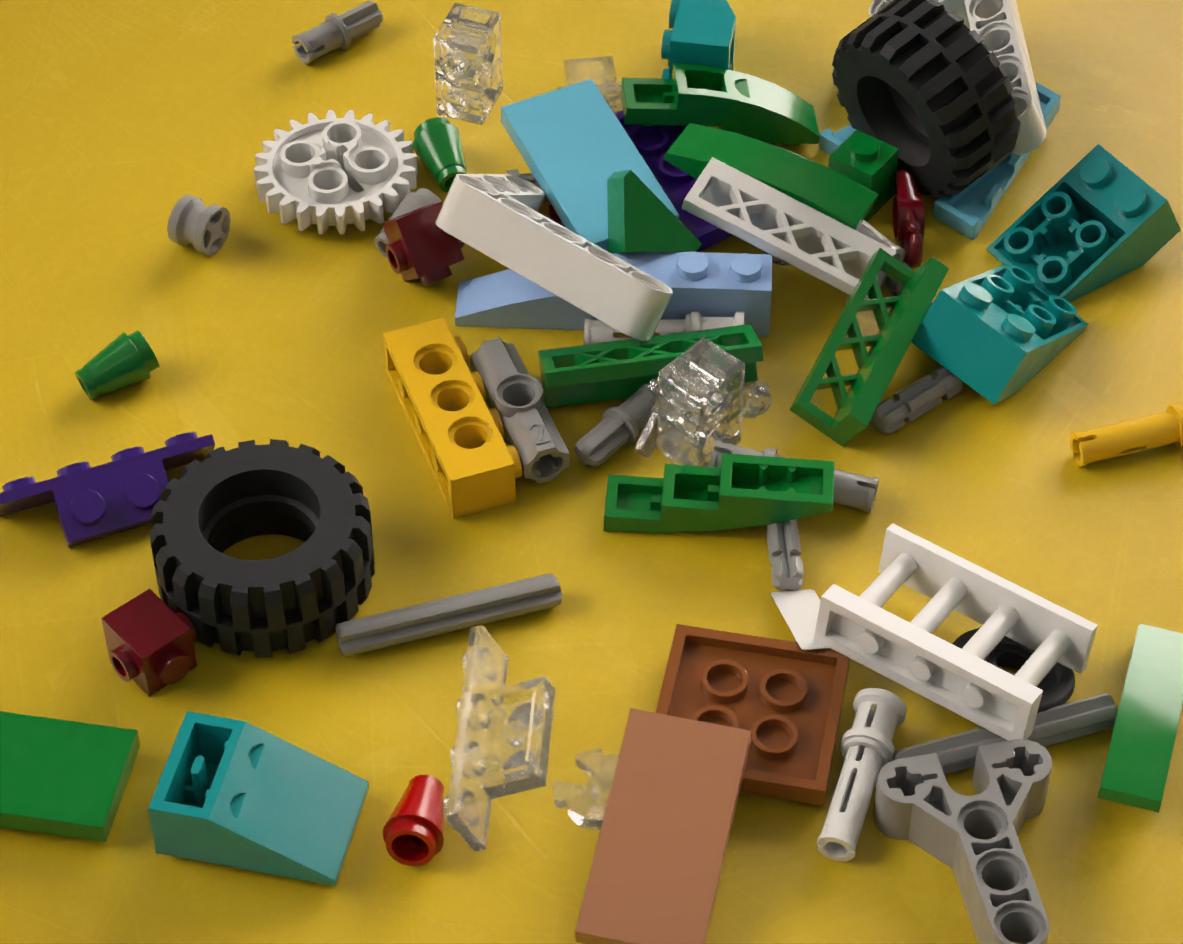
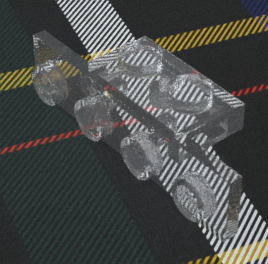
(499, 738)

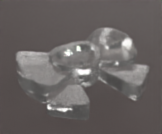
(588, 804)

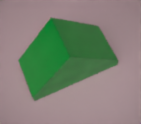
(641, 220)

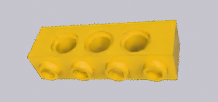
(451, 417)

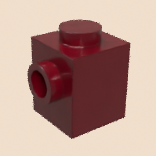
(420, 247)
(149, 642)

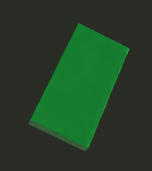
(63, 775)

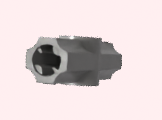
(521, 410)

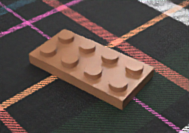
(664, 832)

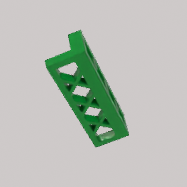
(886, 348)
(622, 366)

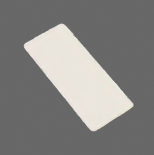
(800, 612)

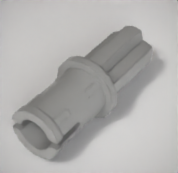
(337, 31)
(617, 428)

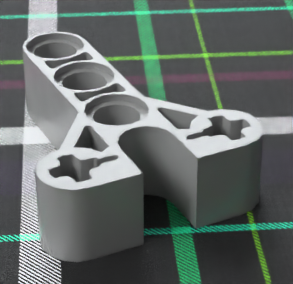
(975, 832)

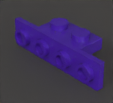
(110, 495)

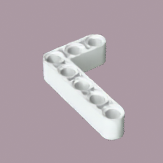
(1003, 35)
(503, 222)

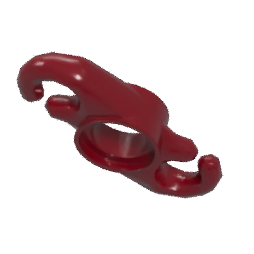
(908, 218)

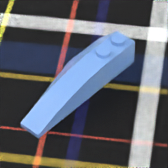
(699, 281)

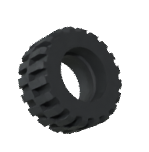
(930, 91)
(253, 494)

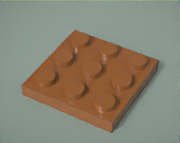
(764, 686)

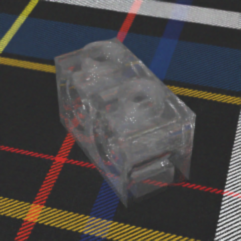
(468, 63)
(699, 403)

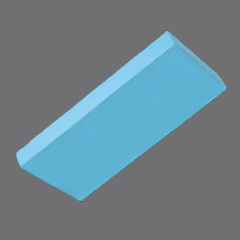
(572, 150)

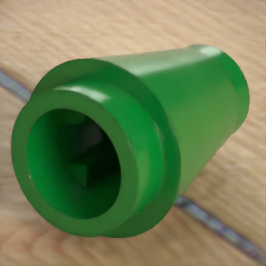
(440, 150)
(118, 365)

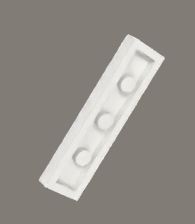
(782, 226)

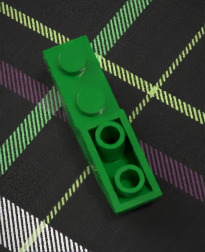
(720, 99)

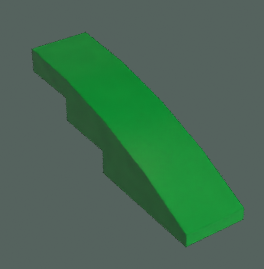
(776, 167)
(737, 495)
(1146, 721)

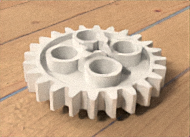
(335, 171)

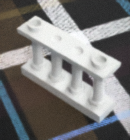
(937, 668)

